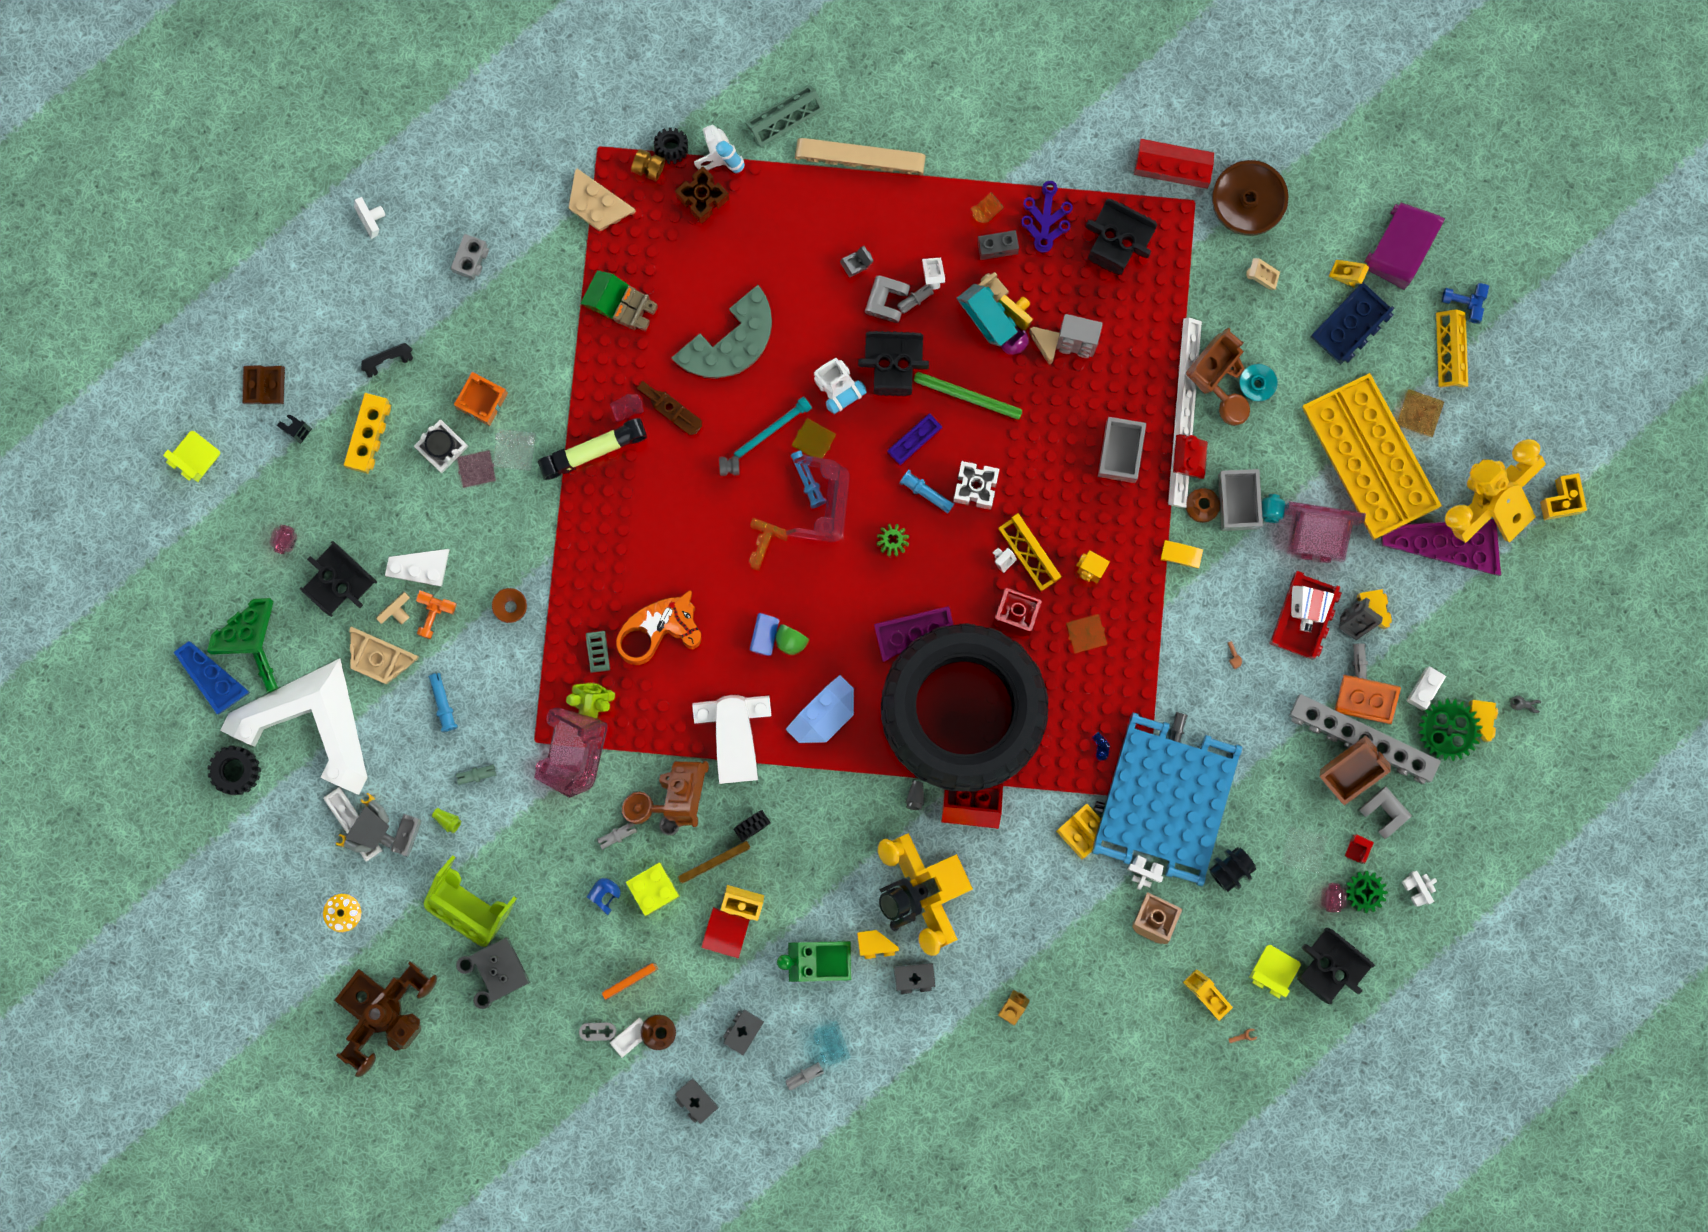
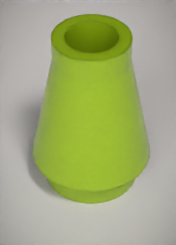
(447, 820)

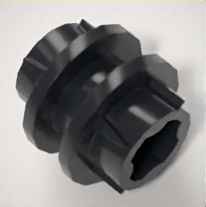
(1232, 869)

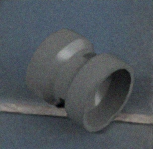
(730, 465)

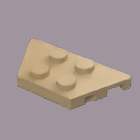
(596, 203)
(378, 658)

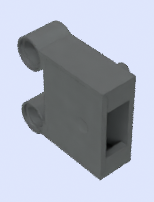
(499, 970)

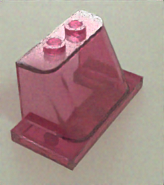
(1320, 531)

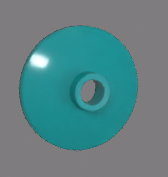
(1260, 373)

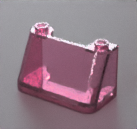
(572, 753)

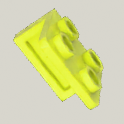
(193, 456)
(1275, 971)

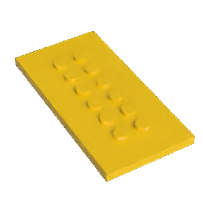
(1371, 456)

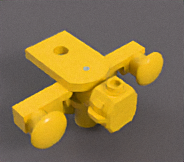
(1498, 494)

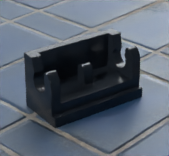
(297, 430)

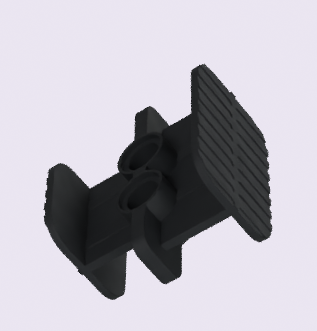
(1125, 225)
(893, 348)
(345, 571)
(1341, 957)

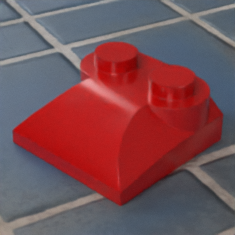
(1190, 456)
(1017, 613)

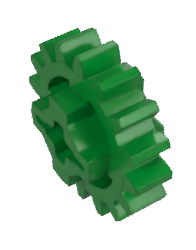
(1366, 883)

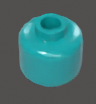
(1273, 508)

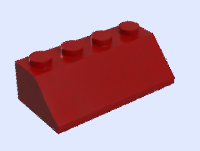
(1174, 163)

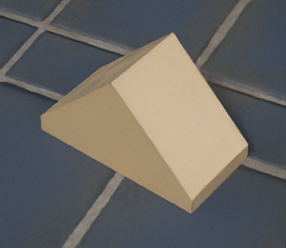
(1045, 341)

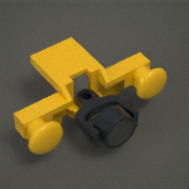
(897, 902)

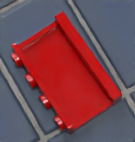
(1287, 630)

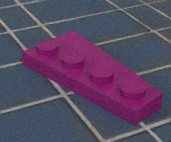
(900, 632)

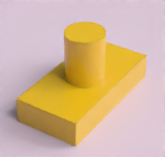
(1017, 311)

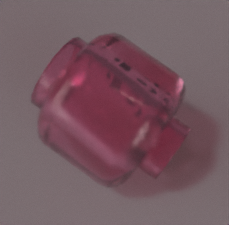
(283, 539)
(1333, 897)

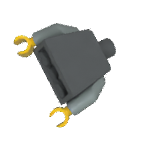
(368, 829)

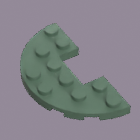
(736, 350)

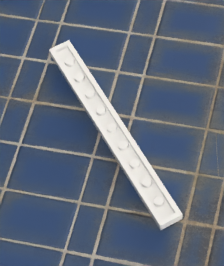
(1185, 405)

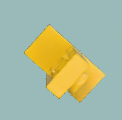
(1208, 994)

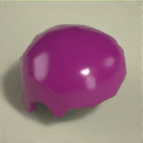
(1016, 343)

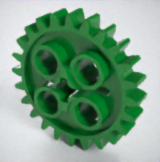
(1448, 747)

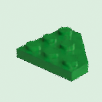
(244, 630)

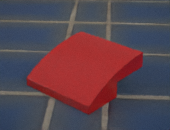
(725, 933)

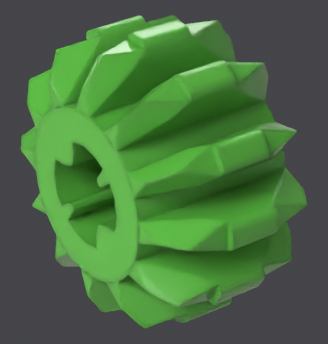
(892, 533)

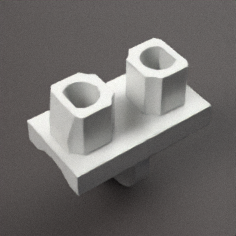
(1154, 873)
(1423, 896)

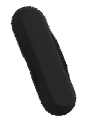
(402, 350)

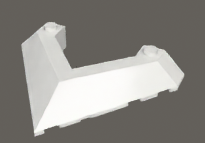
(327, 697)

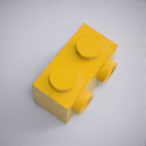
(1092, 566)
(742, 903)

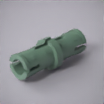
(476, 774)

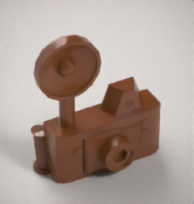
(1211, 367)
(681, 800)

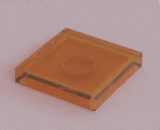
(1420, 413)

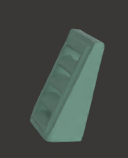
(593, 635)

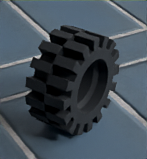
(671, 137)
(751, 825)

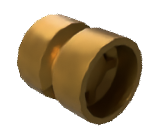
(648, 165)

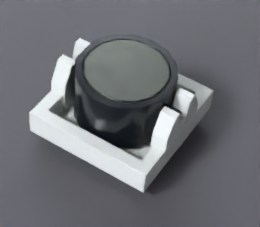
(440, 446)

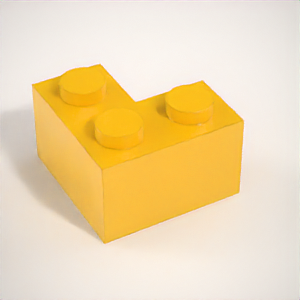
(1569, 499)

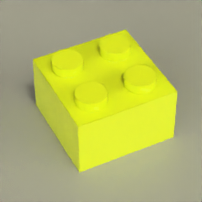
(652, 889)

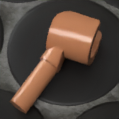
(1237, 660)
(1243, 1036)

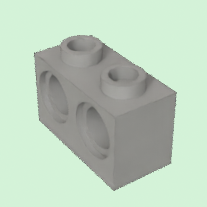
(465, 256)

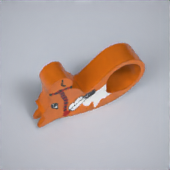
(659, 618)

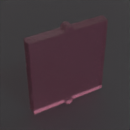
(476, 469)

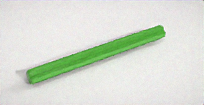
(968, 395)

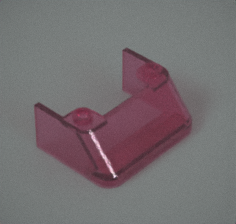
(832, 525)

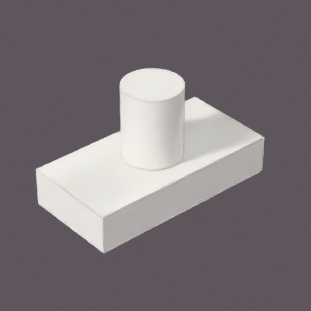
(369, 216)
(933, 272)

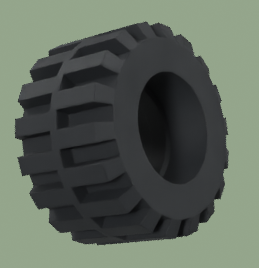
(248, 778)

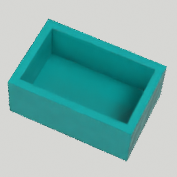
(987, 314)

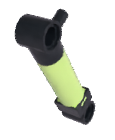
(567, 460)

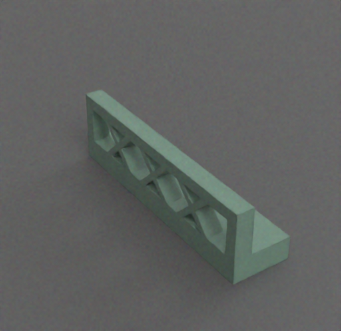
(783, 109)

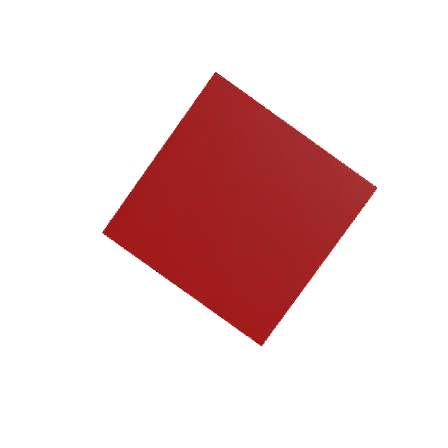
(667, 523)

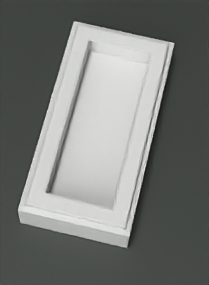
(628, 1038)

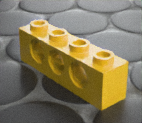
(370, 404)

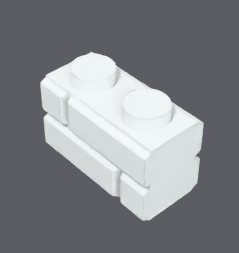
(1426, 688)

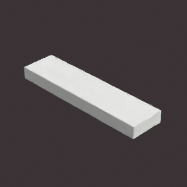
(346, 816)

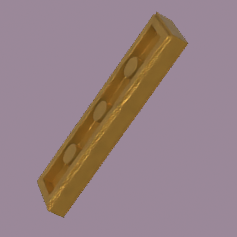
(714, 862)

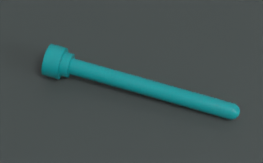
(801, 407)

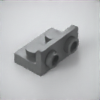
(1359, 619)

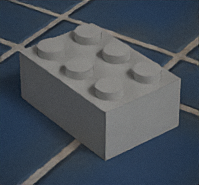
(1079, 336)
(1122, 449)
(1240, 500)

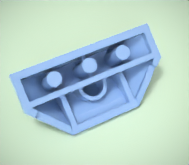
(824, 713)

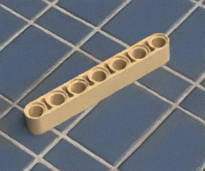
(859, 155)

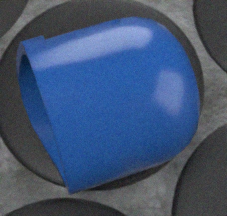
(599, 889)

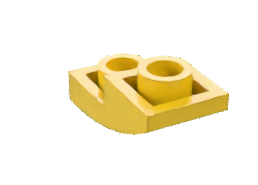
(1182, 554)

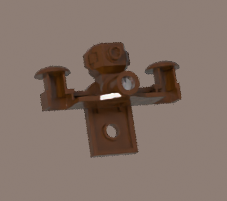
(381, 1013)

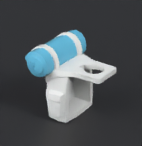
(720, 151)
(838, 385)

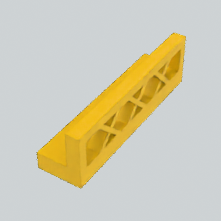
(1458, 348)
(1035, 547)

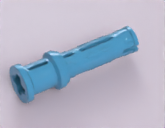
(919, 486)
(813, 487)
(444, 711)

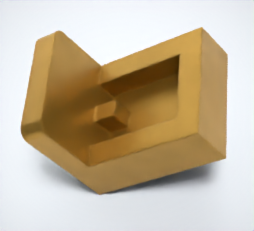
(1014, 1007)

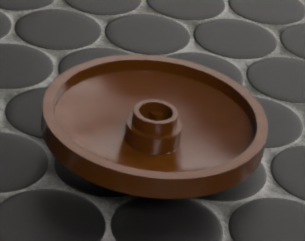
(1250, 197)

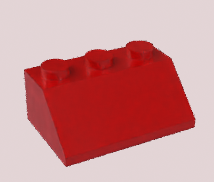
(973, 808)

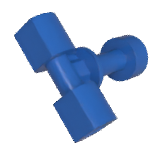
(1474, 301)

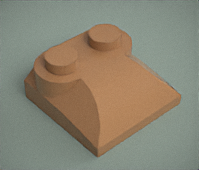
(1156, 919)

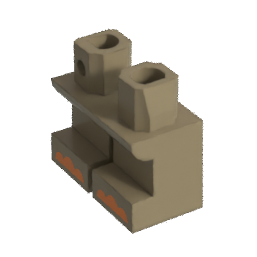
(632, 309)

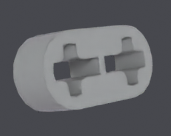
(598, 1036)

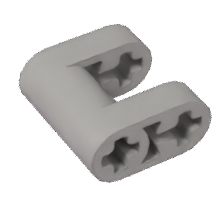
(878, 296)
(1392, 807)

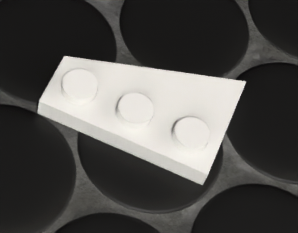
(419, 567)

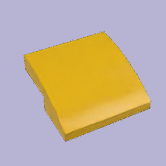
(1074, 831)

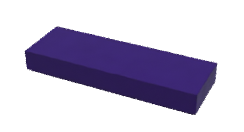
(914, 439)

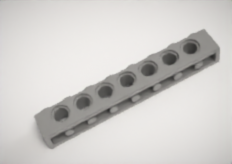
(1302, 704)

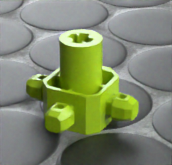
(590, 699)

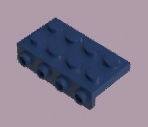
(1352, 324)

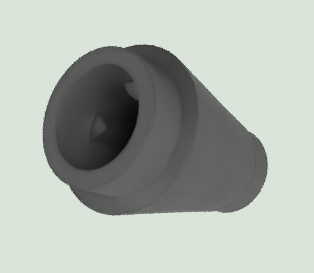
(915, 797)

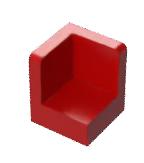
(1359, 849)

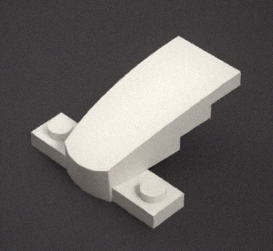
(734, 733)

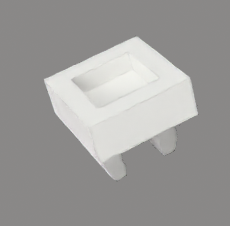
(1004, 559)

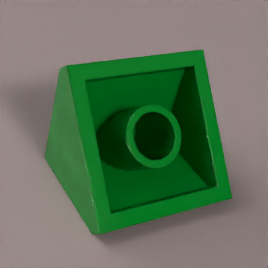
(604, 294)

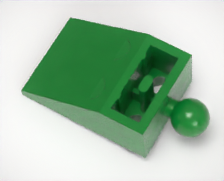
(817, 961)

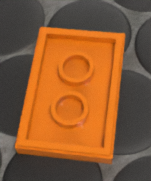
(1367, 699)
(630, 981)

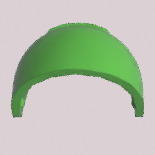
(790, 640)

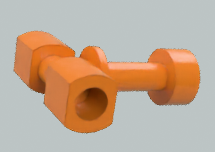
(434, 606)

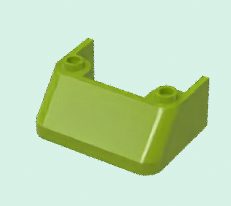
(463, 909)

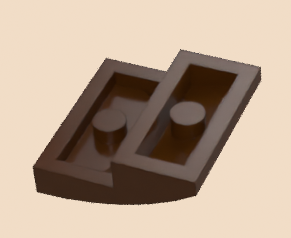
(263, 384)

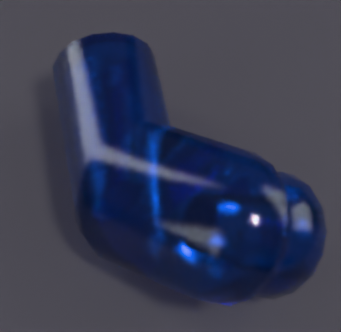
(1103, 746)

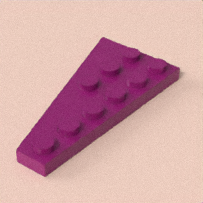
(1439, 543)

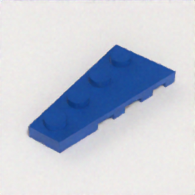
(213, 681)

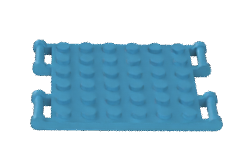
(1166, 799)

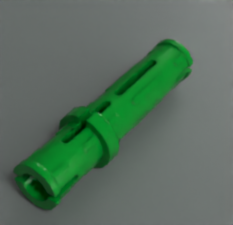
(270, 684)

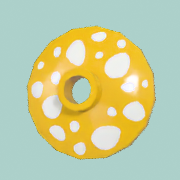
(351, 915)

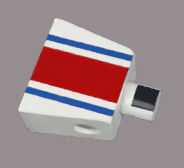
(1310, 606)

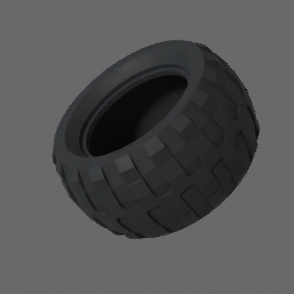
(974, 645)

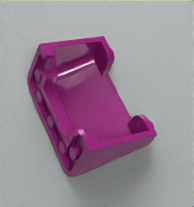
(1404, 244)

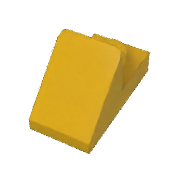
(1349, 272)

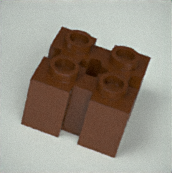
(702, 183)

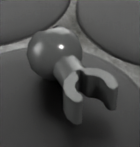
(1520, 703)

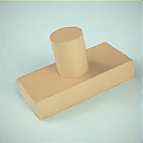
(1263, 274)
(395, 610)

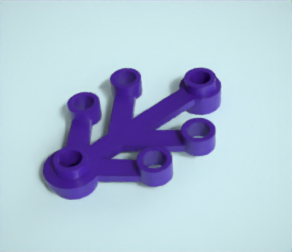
(1046, 219)

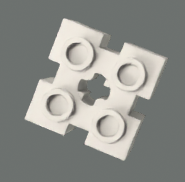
(969, 475)

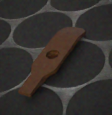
(678, 415)

